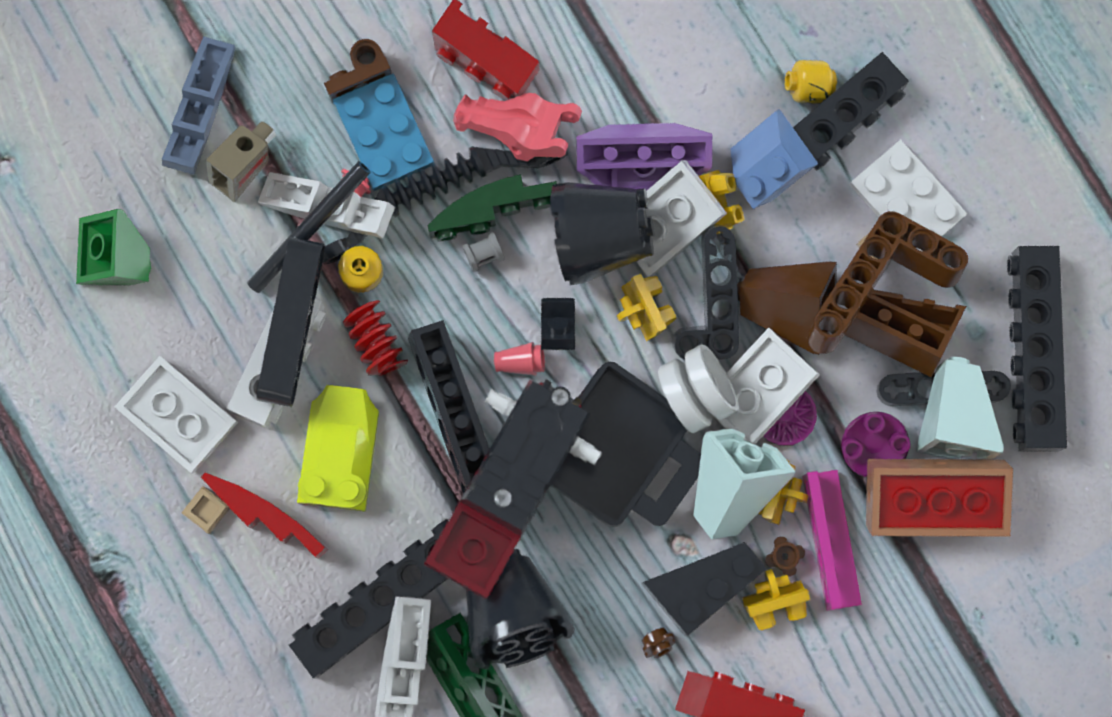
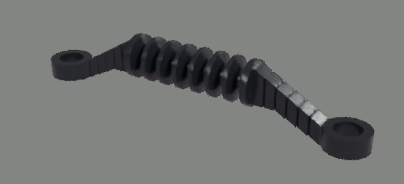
(479, 160)

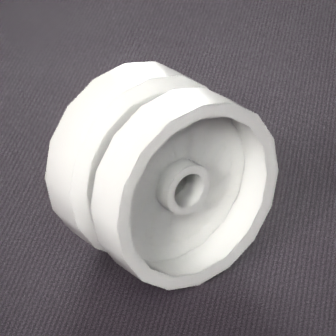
(698, 389)

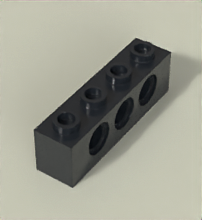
(878, 75)

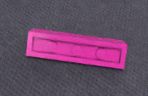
(831, 540)

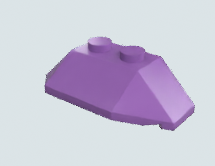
(641, 153)

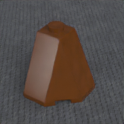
(787, 298)

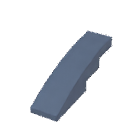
(198, 105)

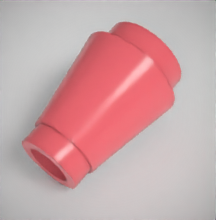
(523, 359)

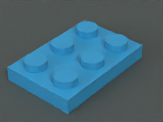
(383, 131)

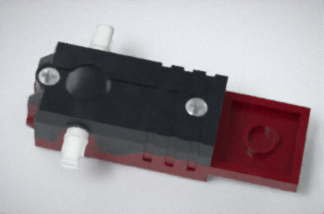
(510, 484)

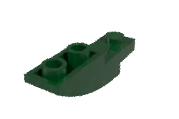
(477, 208)

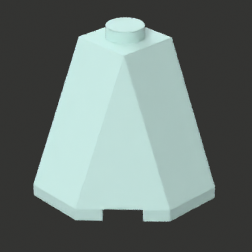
(959, 414)
(736, 481)

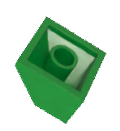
(111, 251)

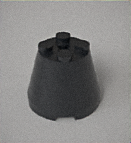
(599, 229)
(517, 618)

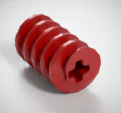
(373, 340)

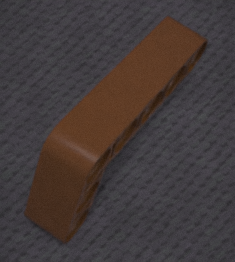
(868, 270)

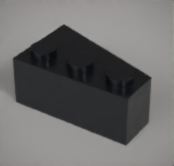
(704, 586)

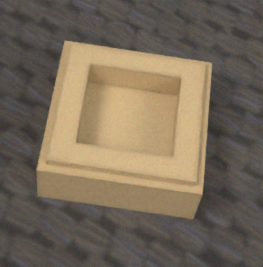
(205, 510)

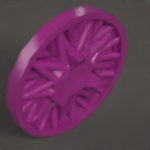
(795, 423)

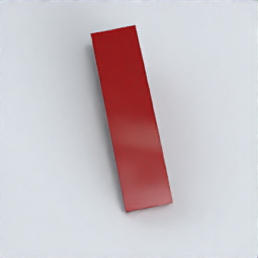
(253, 509)

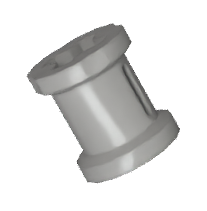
(483, 252)

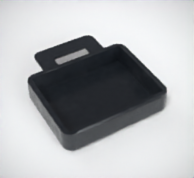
(635, 438)

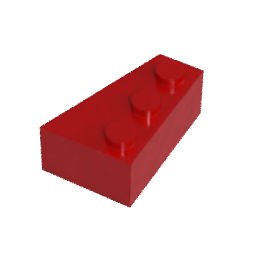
(483, 53)
(720, 698)

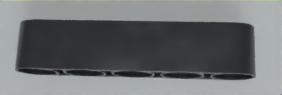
(290, 322)

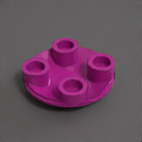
(873, 437)

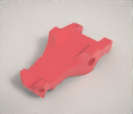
(522, 123)

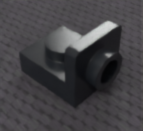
(557, 324)

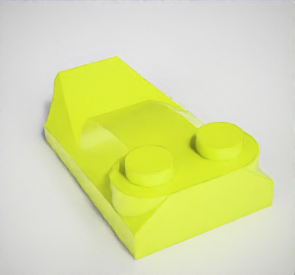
(339, 449)

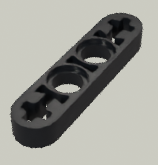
(900, 380)

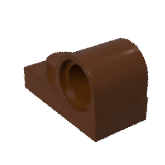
(345, 82)

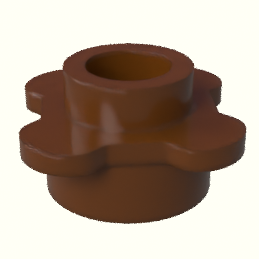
(794, 553)
(658, 643)

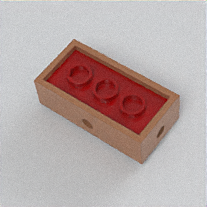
(939, 497)

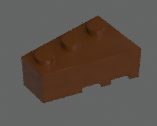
(906, 329)

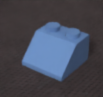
(770, 160)

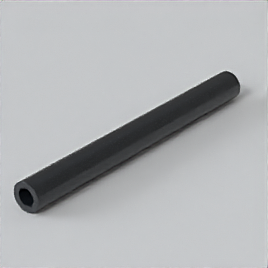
(311, 224)

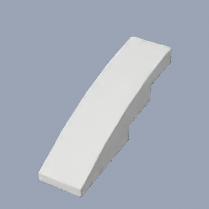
(301, 196)
(403, 657)

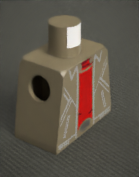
(239, 159)

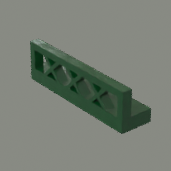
(461, 685)

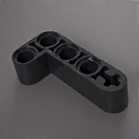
(712, 293)

